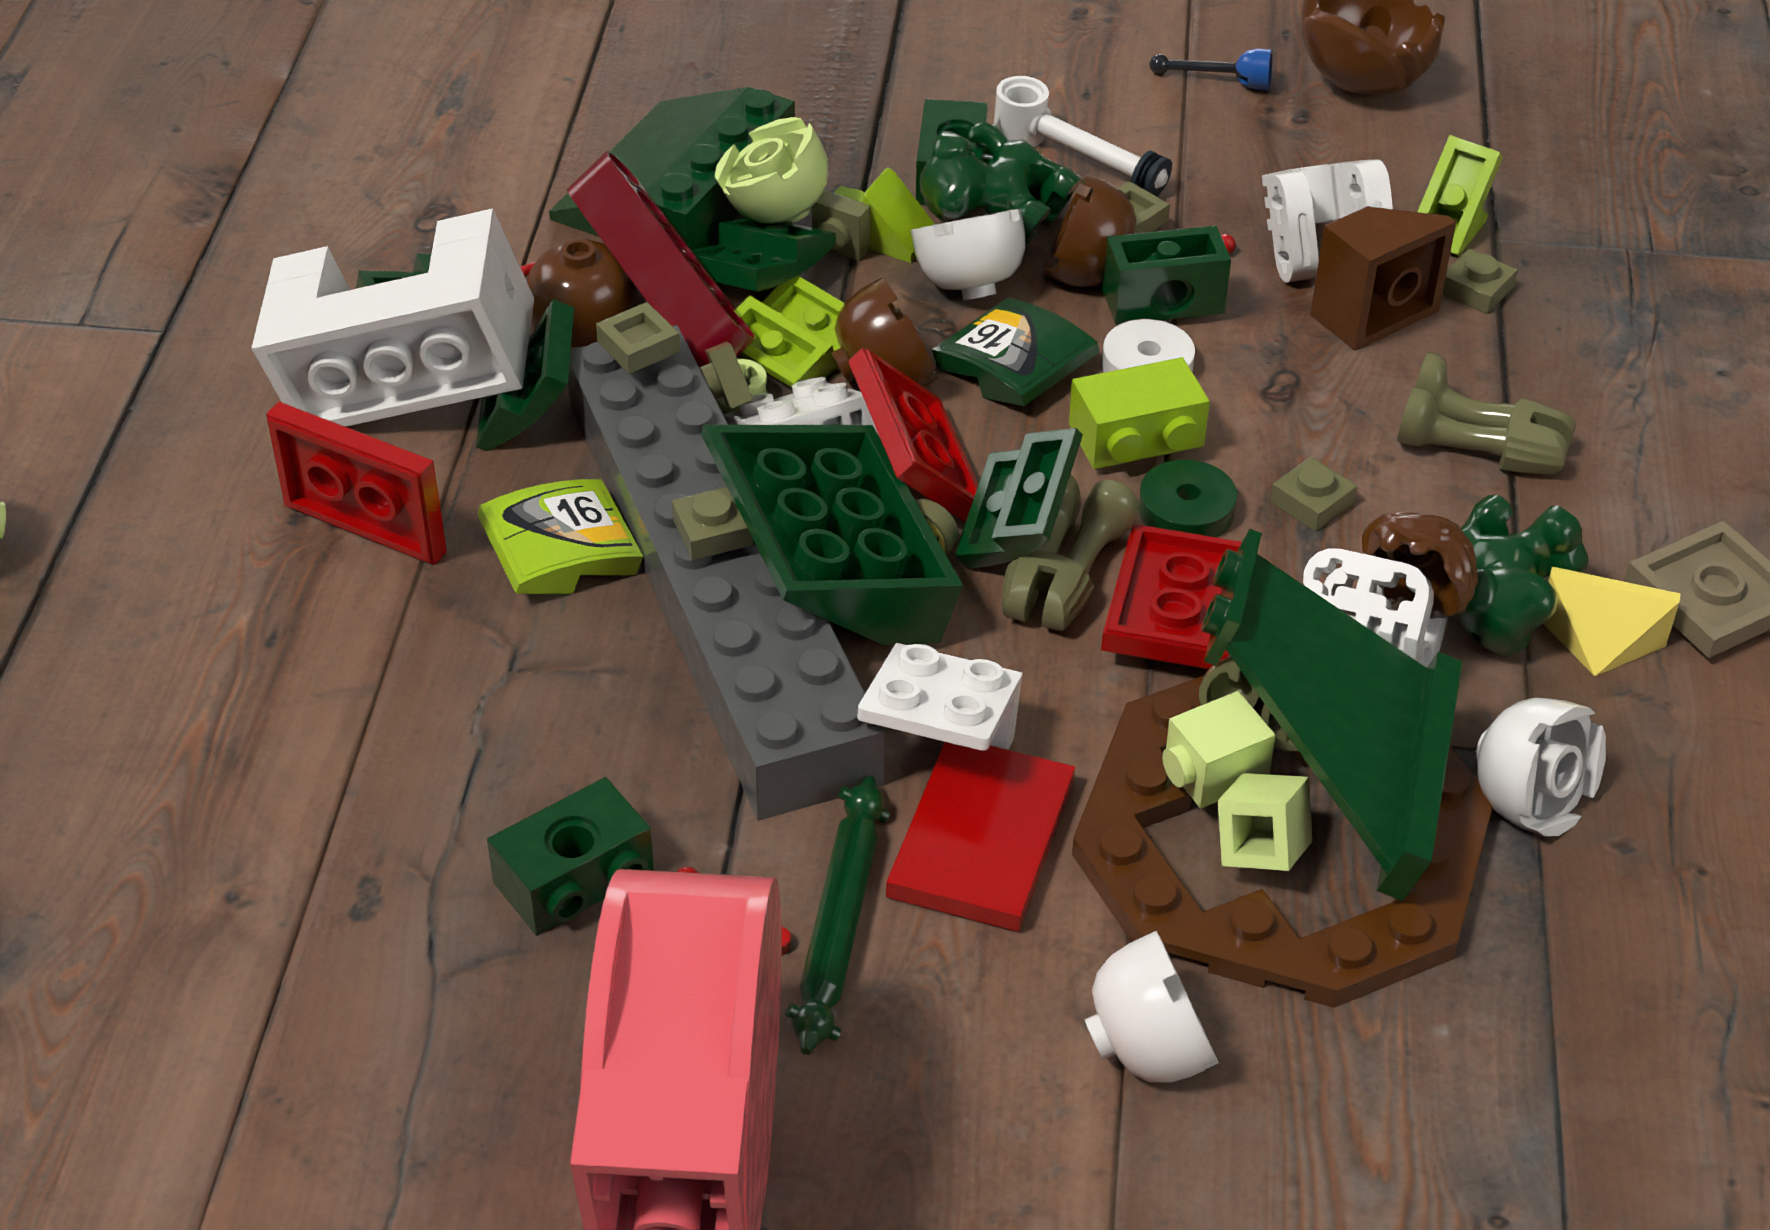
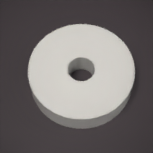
(1145, 343)

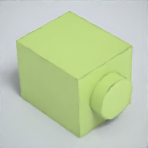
(1215, 746)
(1265, 821)

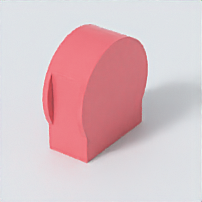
(679, 1053)

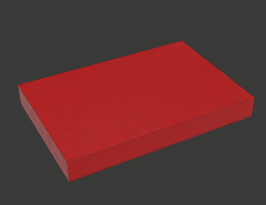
(916, 434)
(357, 482)
(1164, 596)
(981, 834)

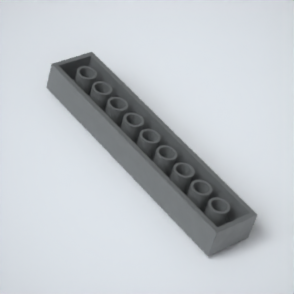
(761, 664)

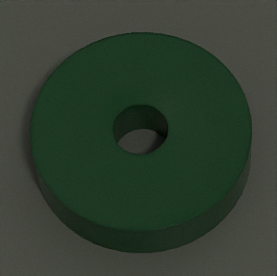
(1188, 498)

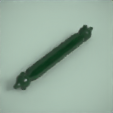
(837, 916)

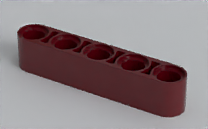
(657, 258)

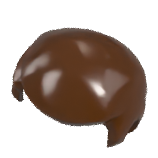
(1371, 42)

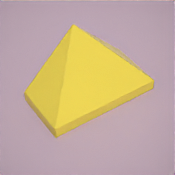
(1609, 619)

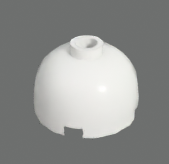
(971, 252)
(1540, 763)
(1148, 1015)

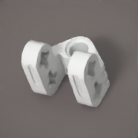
(1313, 196)
(1405, 628)

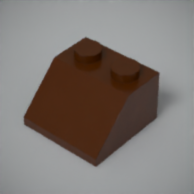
(1380, 272)

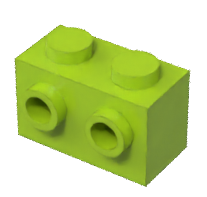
(1139, 412)

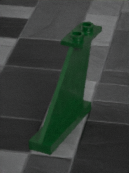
(1349, 703)

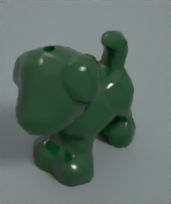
(1016, 178)
(1512, 572)

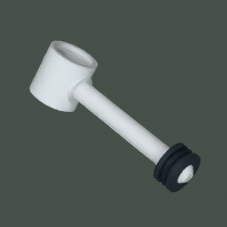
(1024, 115)

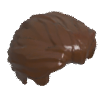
(1433, 547)

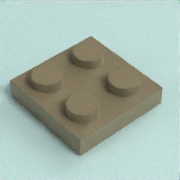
(1720, 585)

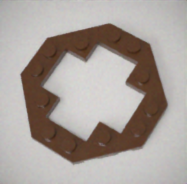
(1249, 935)

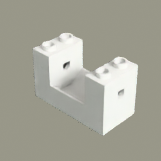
(402, 340)

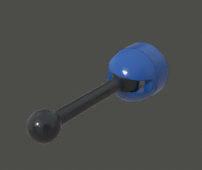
(1251, 68)

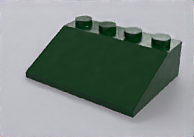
(678, 153)
(838, 528)

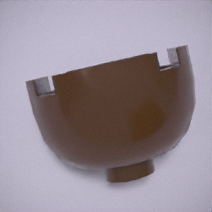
(1084, 234)
(586, 278)
(874, 324)

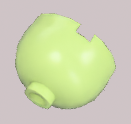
(777, 173)

